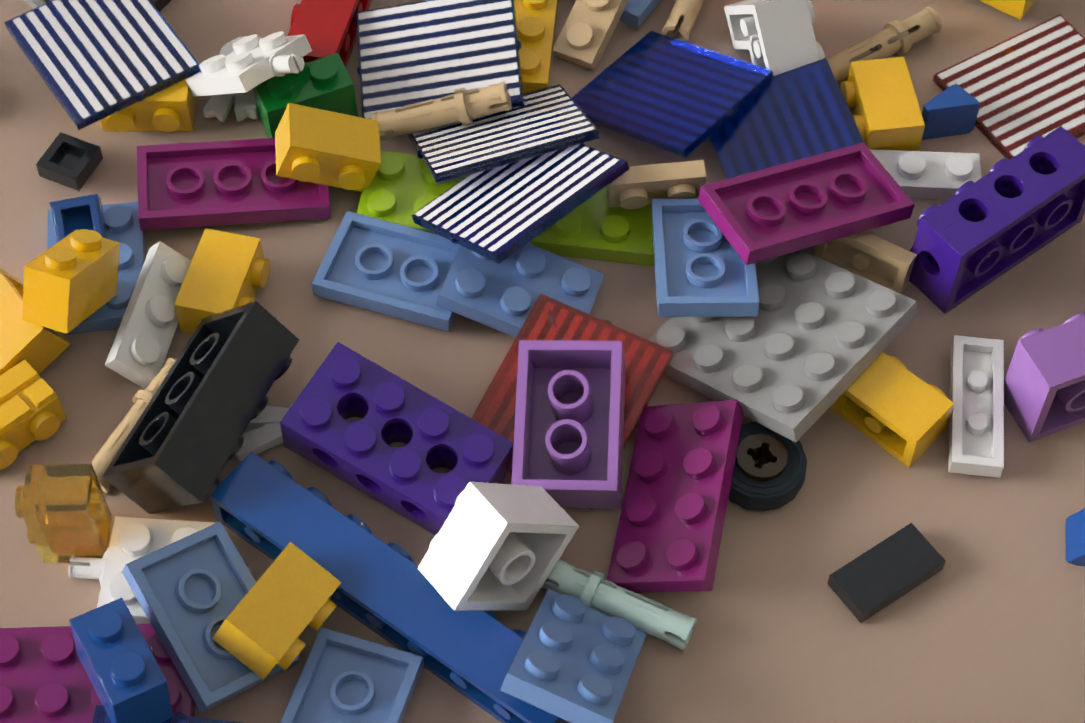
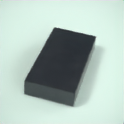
(886, 572)

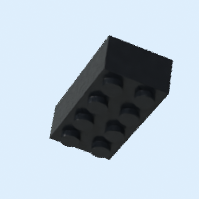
(202, 409)

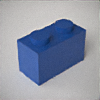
(121, 665)

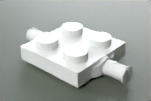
(250, 64)
(129, 541)

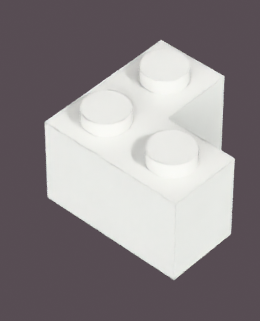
(775, 33)

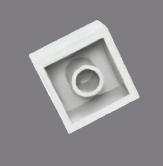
(497, 547)

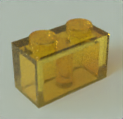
(64, 511)

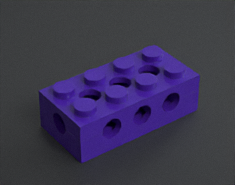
(999, 219)
(391, 413)

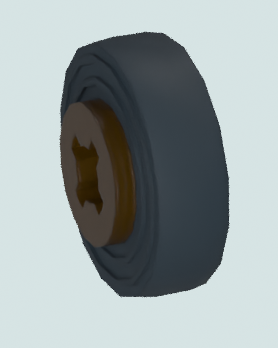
(777, 474)

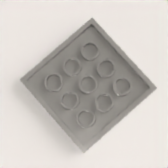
(801, 351)

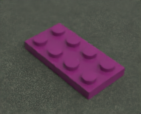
(221, 186)
(805, 203)
(676, 497)
(49, 685)

